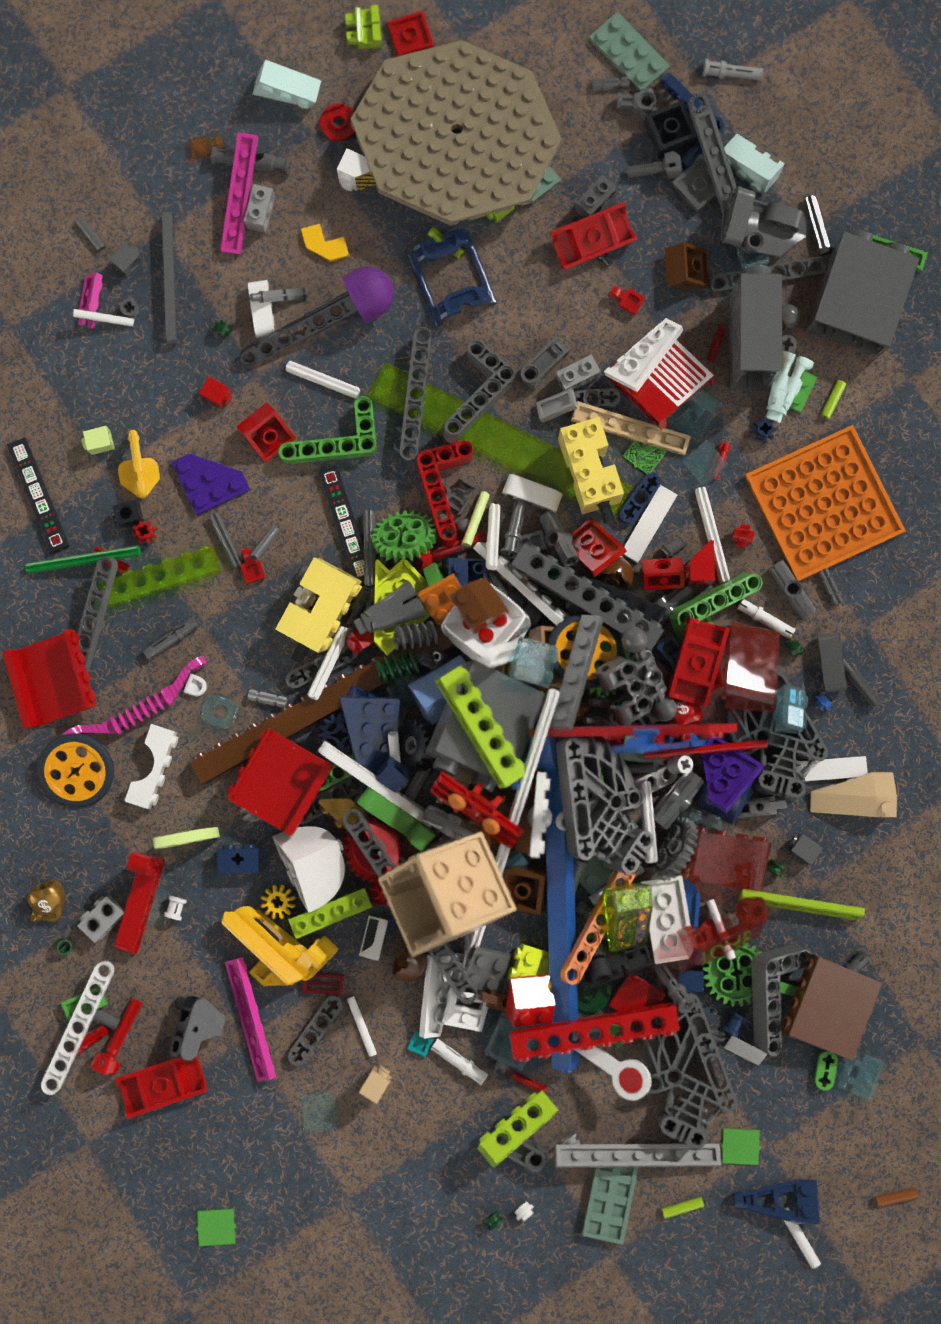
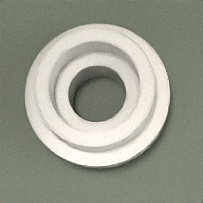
(524, 1211)

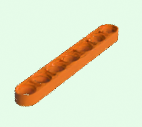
(597, 930)

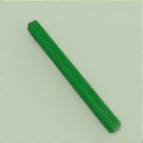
(83, 559)

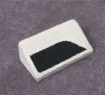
(373, 938)

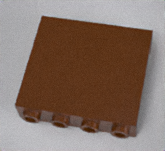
(831, 1007)

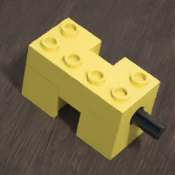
(594, 486)
(316, 626)

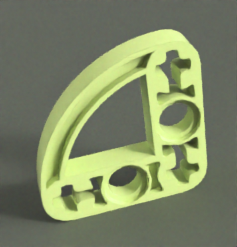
(185, 837)

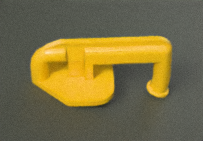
(139, 473)

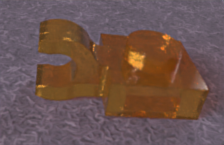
(202, 146)

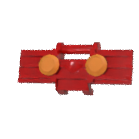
(477, 809)

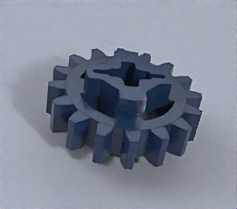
(327, 733)

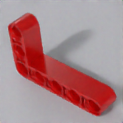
(437, 488)
(135, 917)

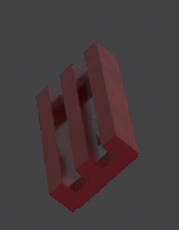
(322, 983)

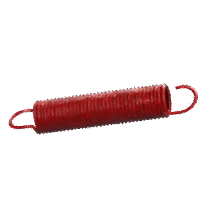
(716, 344)
(534, 1085)

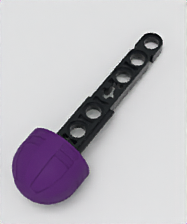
(367, 292)

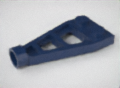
(806, 1197)

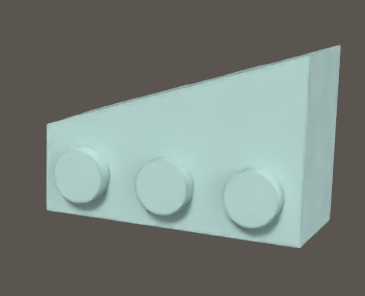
(286, 85)
(752, 165)

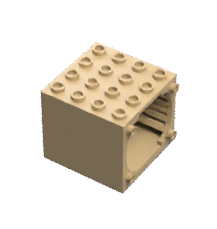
(446, 893)

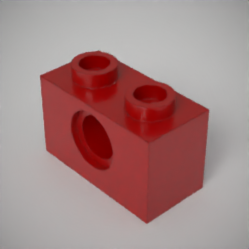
(662, 573)

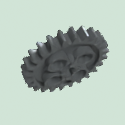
(674, 848)

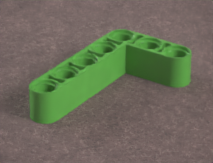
(337, 443)
(707, 603)

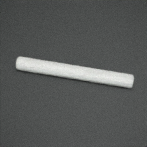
(712, 534)

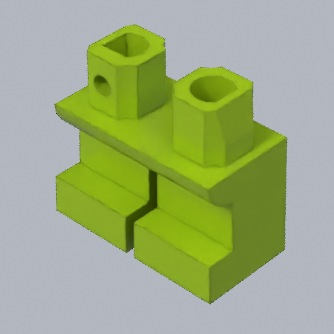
(368, 28)

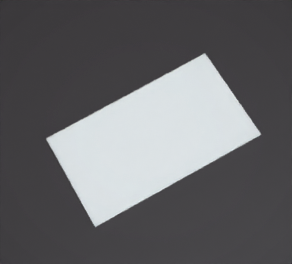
(745, 1050)

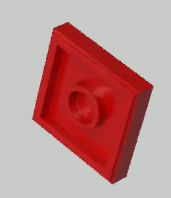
(410, 34)

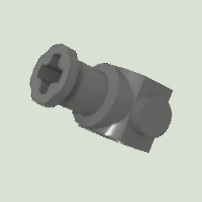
(635, 102)

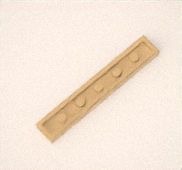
(633, 428)

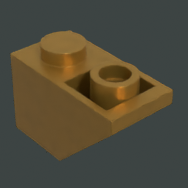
(338, 807)

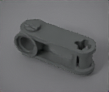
(543, 363)
(524, 1152)

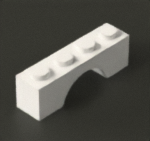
(144, 791)

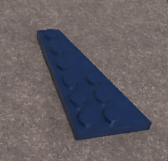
(368, 729)

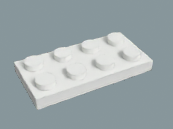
(667, 917)

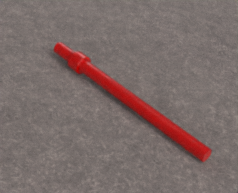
(665, 754)

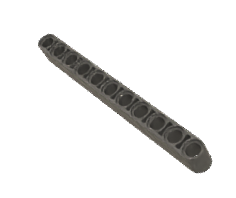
(377, 864)

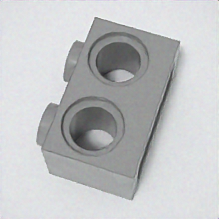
(259, 208)
(578, 373)
(105, 922)

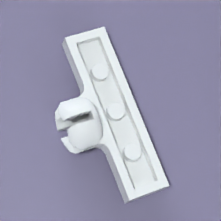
(539, 815)

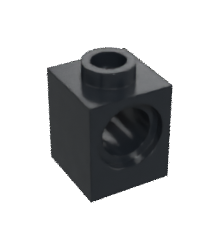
(136, 513)

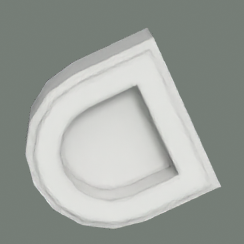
(195, 686)

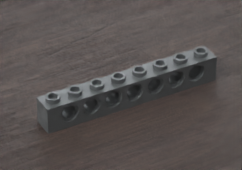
(530, 553)

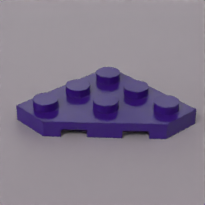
(208, 482)
(728, 775)

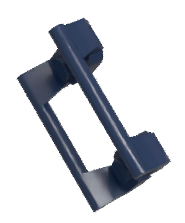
(454, 301)

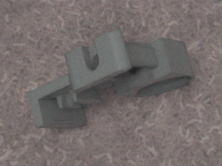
(459, 495)

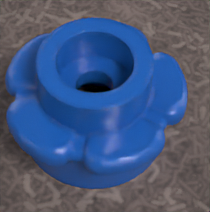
(823, 702)

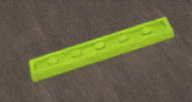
(806, 905)

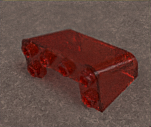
(751, 668)
(728, 860)
(752, 918)

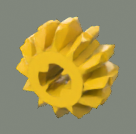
(272, 905)

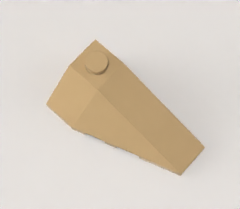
(864, 796)

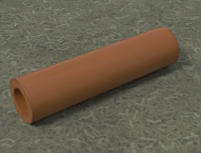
(896, 1197)

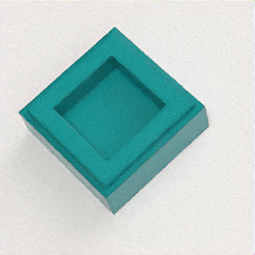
(420, 1045)

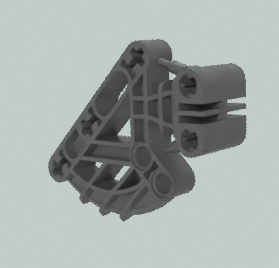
(782, 773)
(618, 841)
(686, 1116)

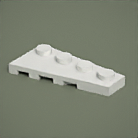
(642, 360)
(435, 996)

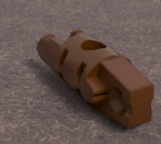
(494, 999)

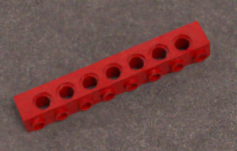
(603, 1022)

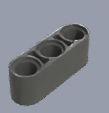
(832, 662)

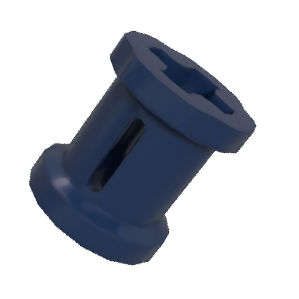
(734, 1024)

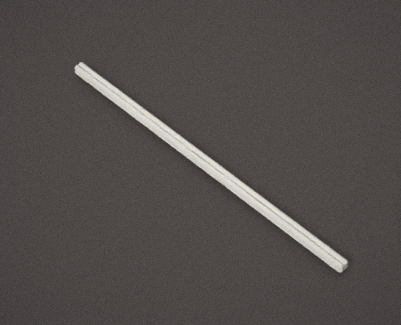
(521, 795)

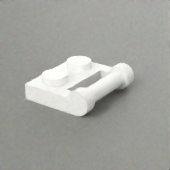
(464, 1016)

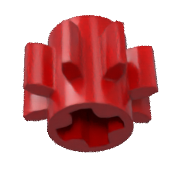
(142, 526)
(742, 536)
(377, 893)

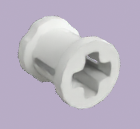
(680, 765)
(175, 907)

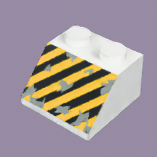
(354, 172)

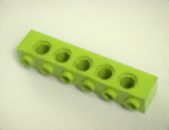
(469, 721)

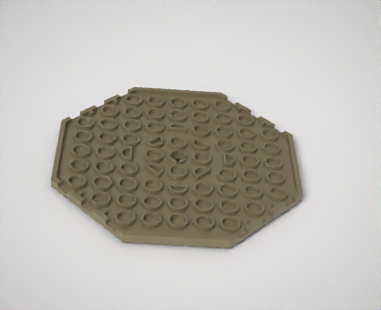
(446, 175)

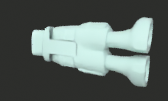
(785, 387)

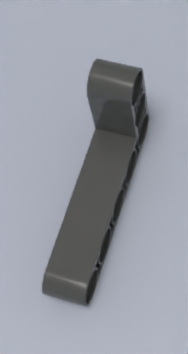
(482, 395)
(767, 994)

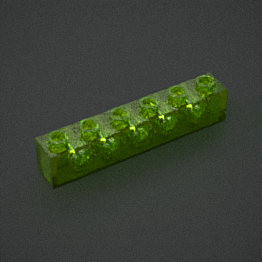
(210, 567)

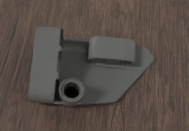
(770, 225)

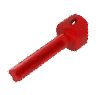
(442, 551)
(106, 1062)

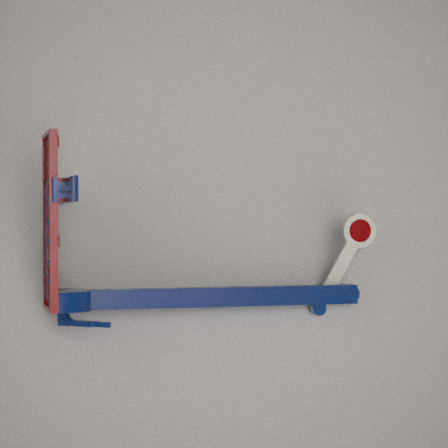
(629, 1077)

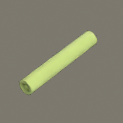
(475, 519)

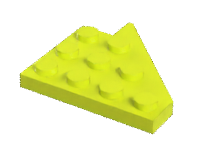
(386, 583)

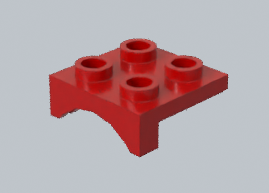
(634, 994)

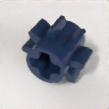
(760, 433)

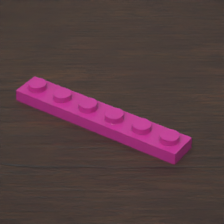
(239, 193)
(250, 1019)

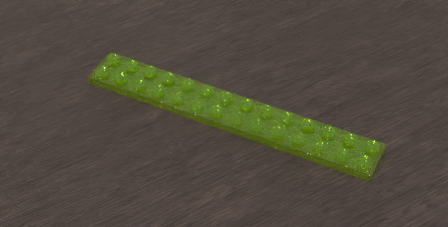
(488, 435)

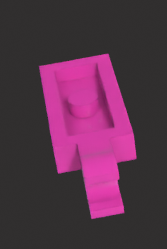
(90, 296)

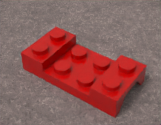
(592, 236)
(698, 662)
(161, 1085)

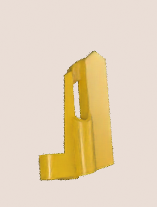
(284, 958)

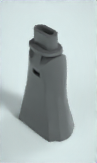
(392, 610)

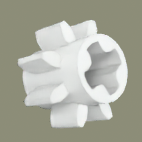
(305, 597)

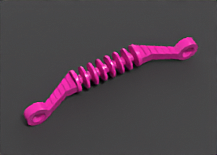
(168, 695)

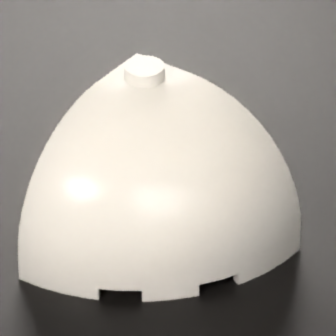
(313, 864)

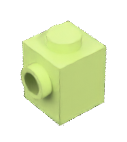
(98, 440)

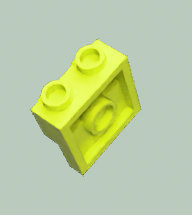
(529, 962)

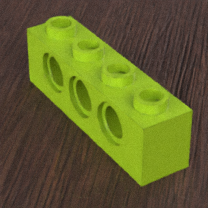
(331, 913)
(497, 1153)

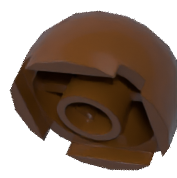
(617, 574)
(408, 967)

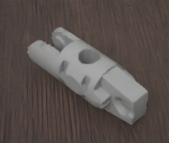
(769, 803)

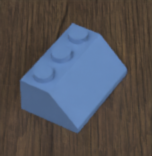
(428, 694)

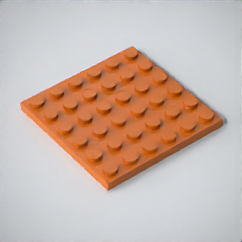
(824, 503)

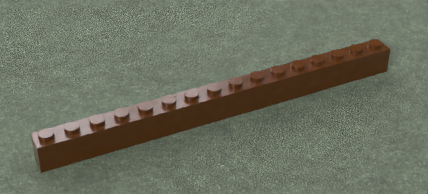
(302, 715)

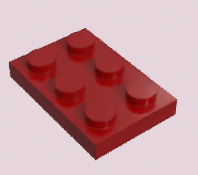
(595, 546)

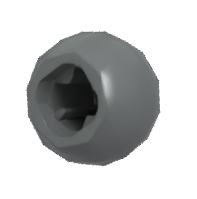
(790, 316)

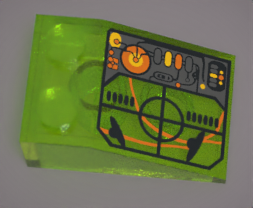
(628, 915)

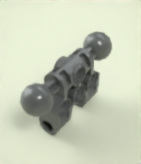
(649, 689)

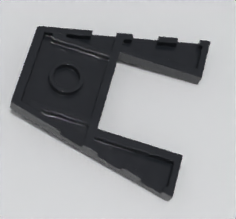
(649, 609)

